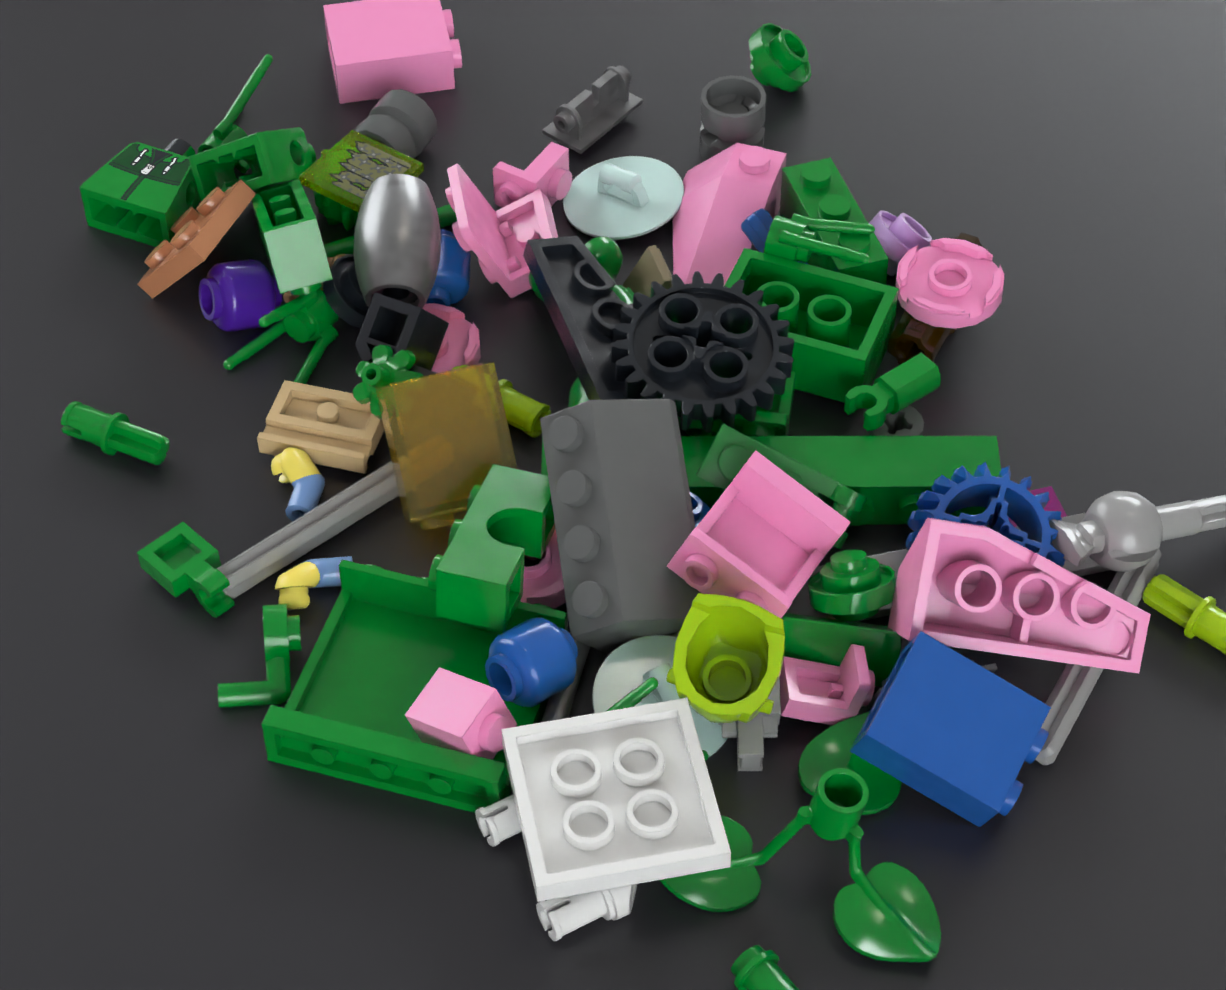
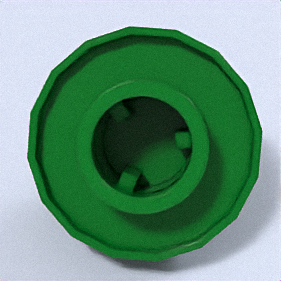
(779, 58)
(851, 586)

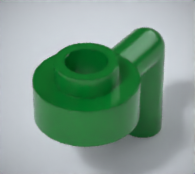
(280, 637)

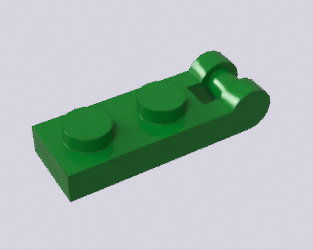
(733, 449)

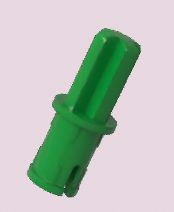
(113, 433)

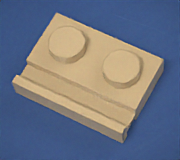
(322, 423)

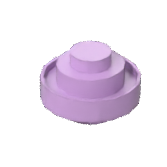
(898, 236)

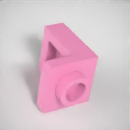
(546, 172)
(826, 691)

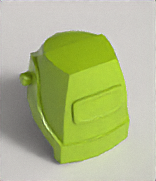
(728, 658)

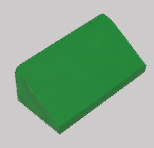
(829, 639)

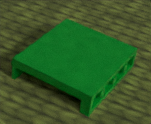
(366, 676)

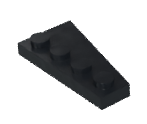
(582, 309)

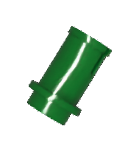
(759, 971)

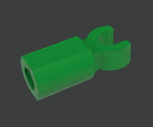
(894, 390)

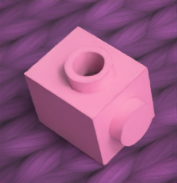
(460, 715)

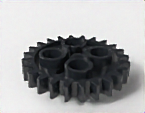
(703, 350)

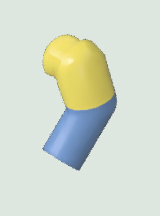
(304, 477)
(312, 573)

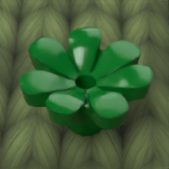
(382, 371)

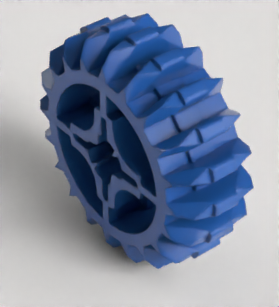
(1002, 500)

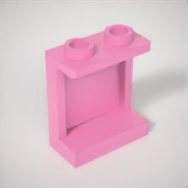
(759, 539)

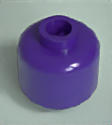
(238, 294)

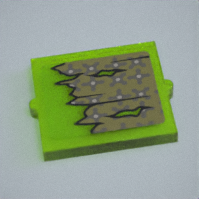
(352, 166)

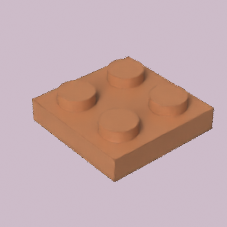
(194, 237)

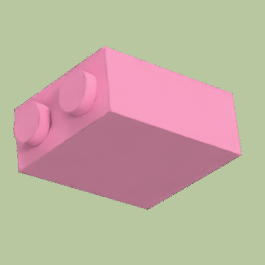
(390, 47)

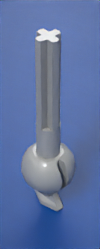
(1127, 529)

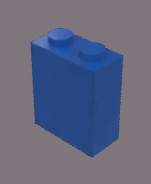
(953, 731)

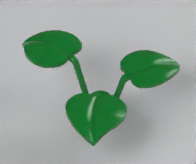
(881, 913)

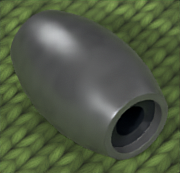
(397, 240)

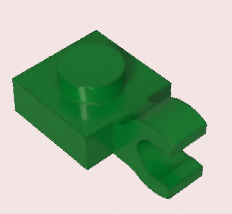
(187, 561)

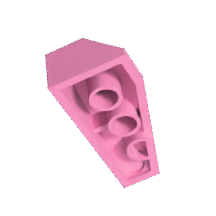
(716, 203)
(1001, 598)

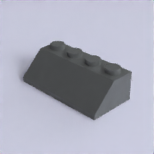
(619, 517)

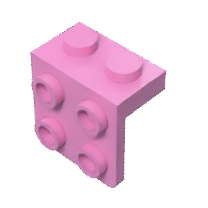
(498, 235)

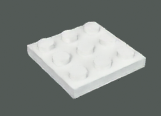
(614, 799)

